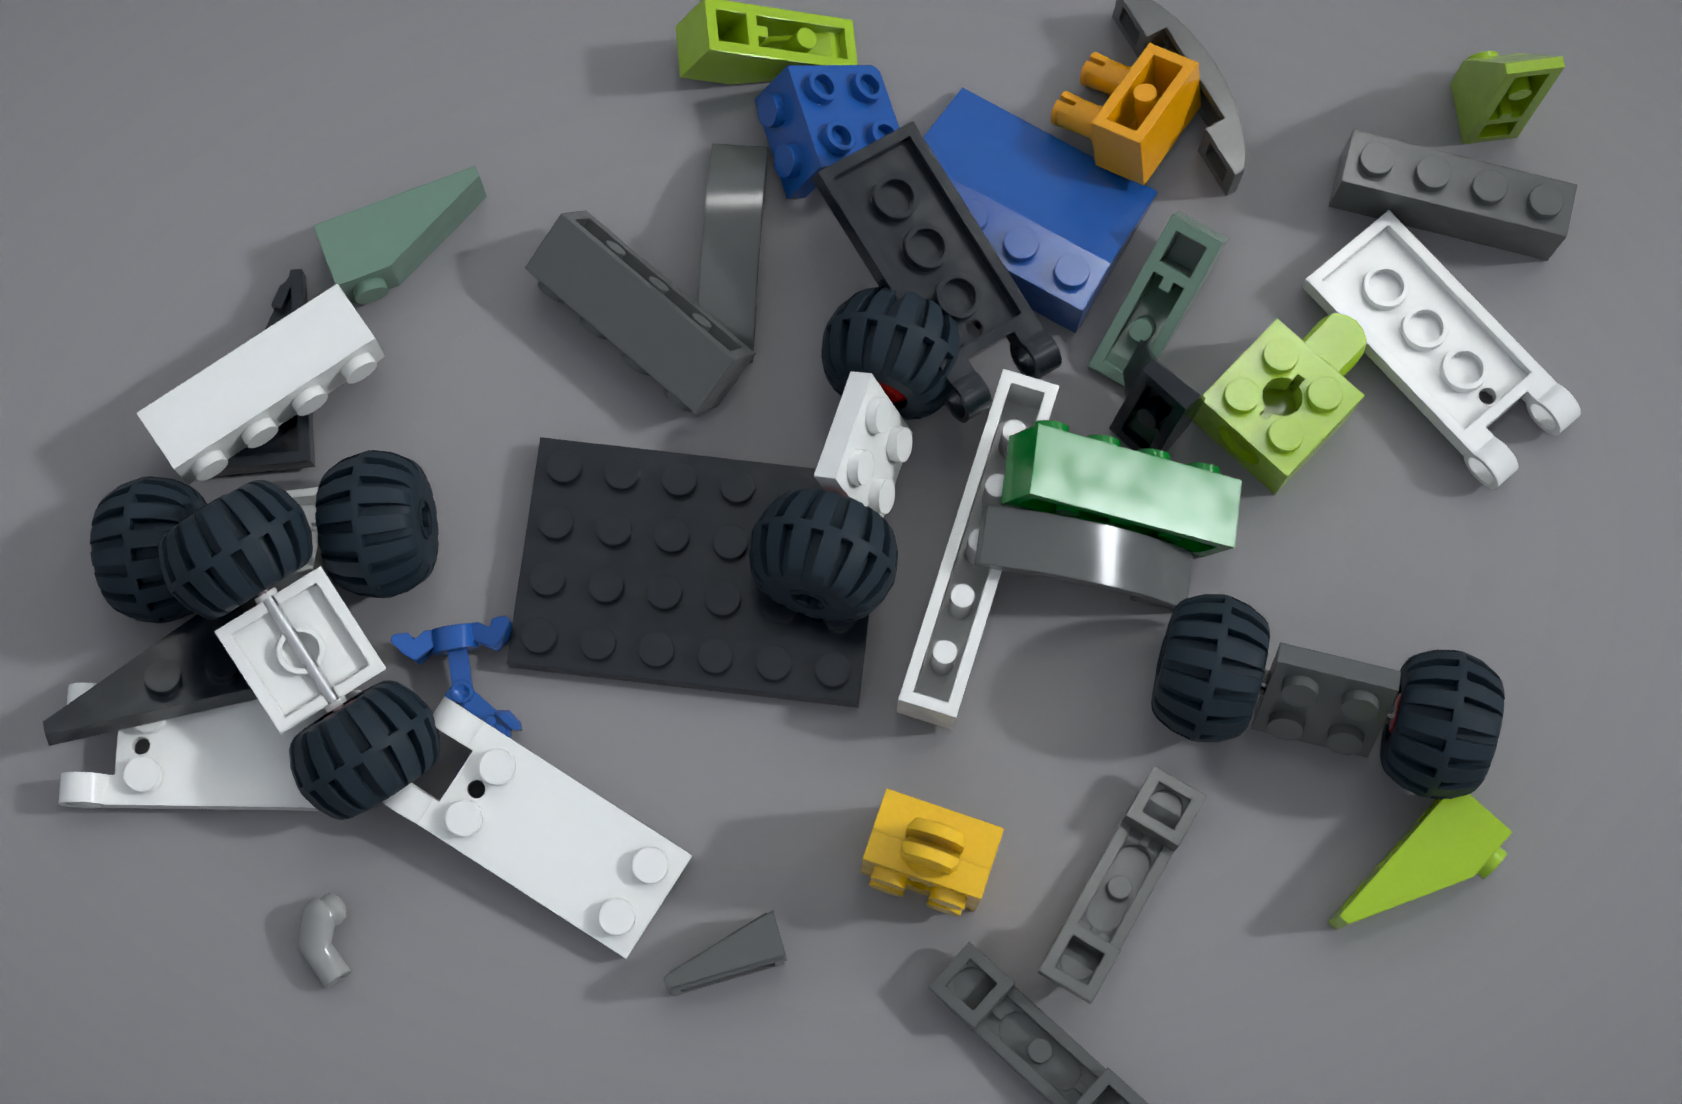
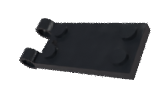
(927, 242)

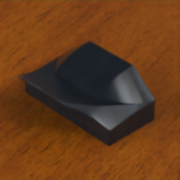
(1155, 404)

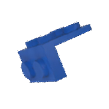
(821, 117)

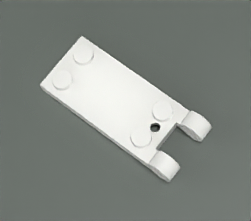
(1439, 344)
(196, 761)
(547, 834)

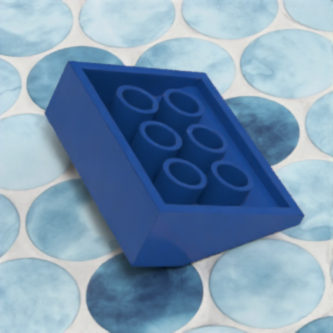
(1039, 204)

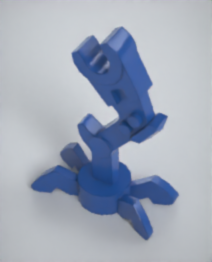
(457, 642)

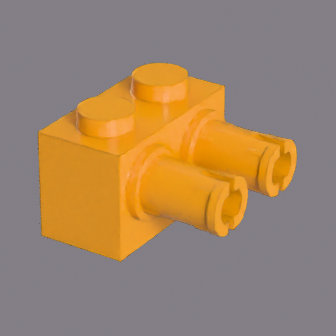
(1143, 114)

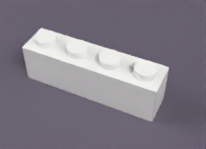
(262, 386)

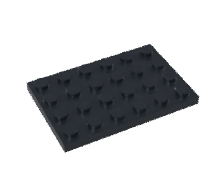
(648, 578)

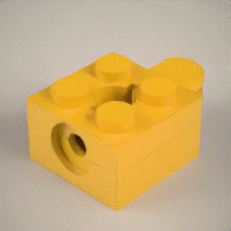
(930, 853)

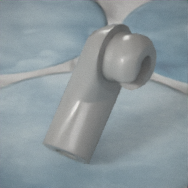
(316, 938)

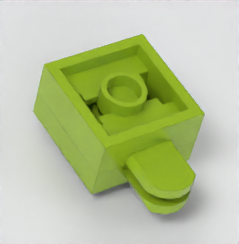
(1285, 397)

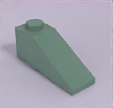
(392, 237)
(1160, 293)

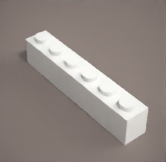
(964, 590)

